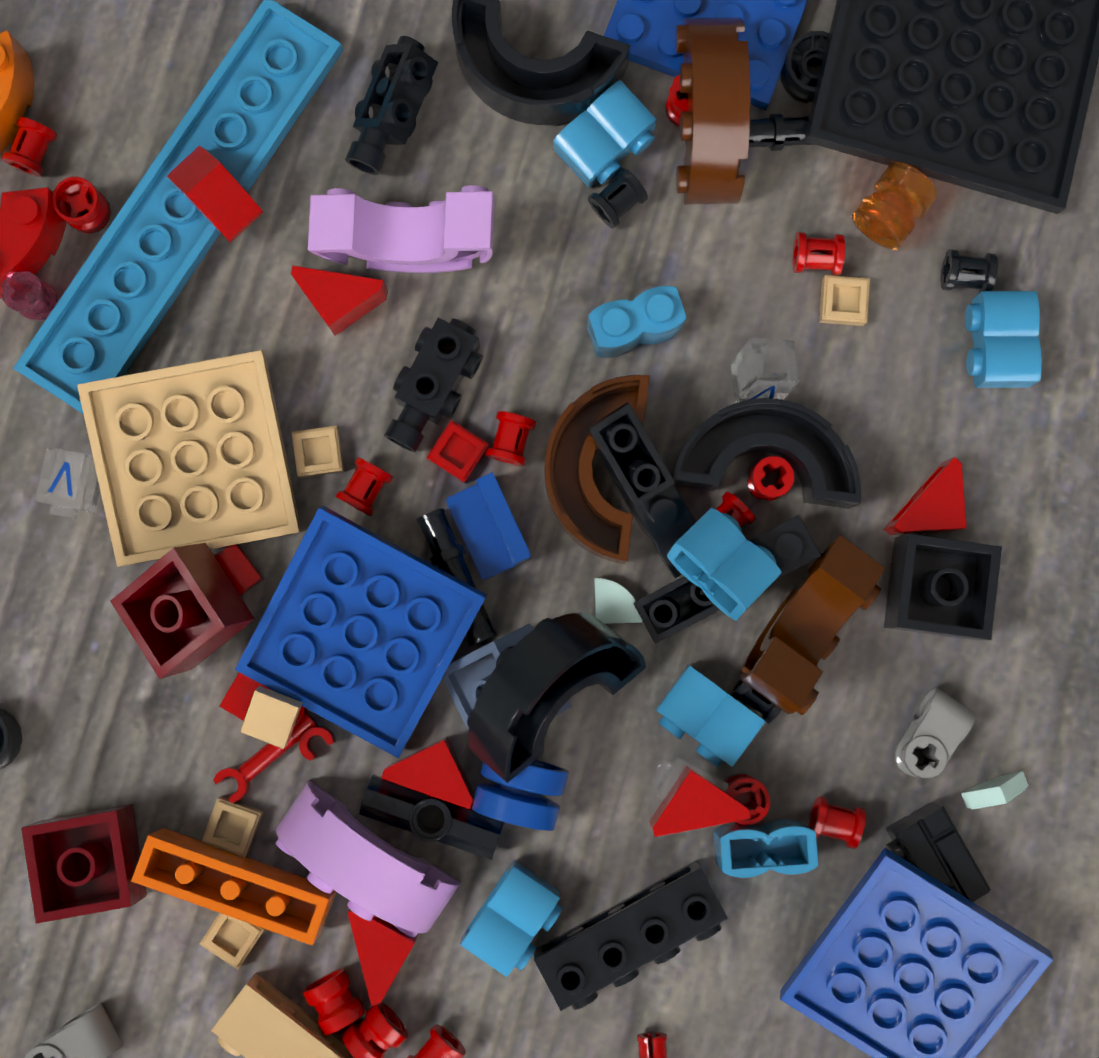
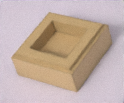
(844, 300)
(318, 451)
(271, 717)
(232, 827)
(231, 939)

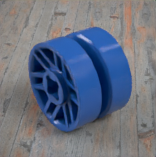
(521, 799)

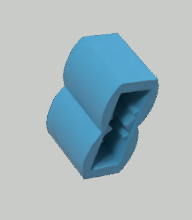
(605, 135)
(648, 319)
(1004, 339)
(724, 563)
(709, 716)
(777, 845)
(511, 919)

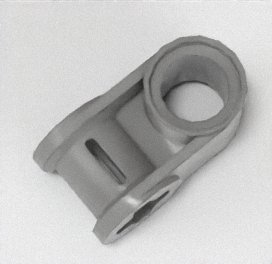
(937, 728)
(84, 1036)

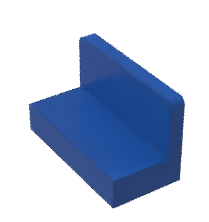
(488, 527)

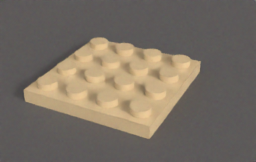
(190, 457)

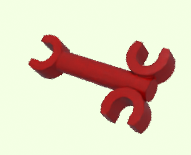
(303, 731)

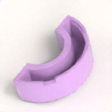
(404, 236)
(362, 865)

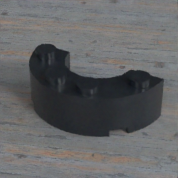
(528, 87)
(779, 429)
(538, 680)

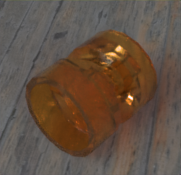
(898, 200)

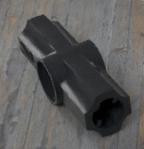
(402, 808)

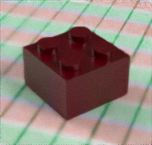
(182, 609)
(83, 863)

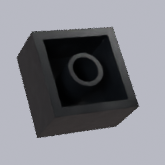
(943, 587)

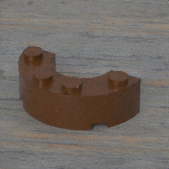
(718, 114)
(569, 470)
(806, 626)

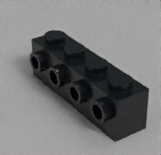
(629, 936)

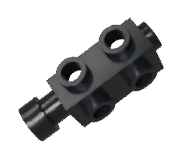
(393, 103)
(441, 369)

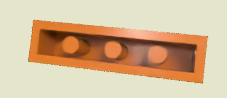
(233, 885)

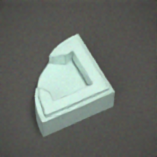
(614, 603)
(995, 791)

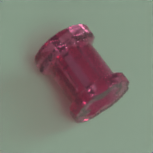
(17, 287)

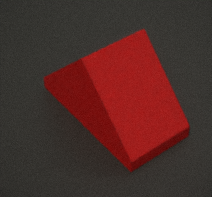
(215, 193)
(339, 296)
(935, 505)
(433, 772)
(695, 805)
(380, 953)

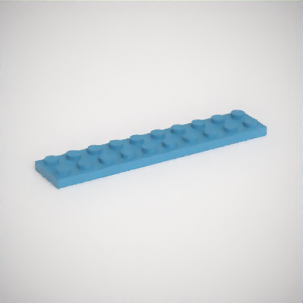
(158, 231)

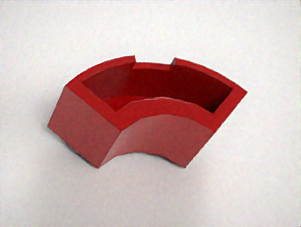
(28, 231)

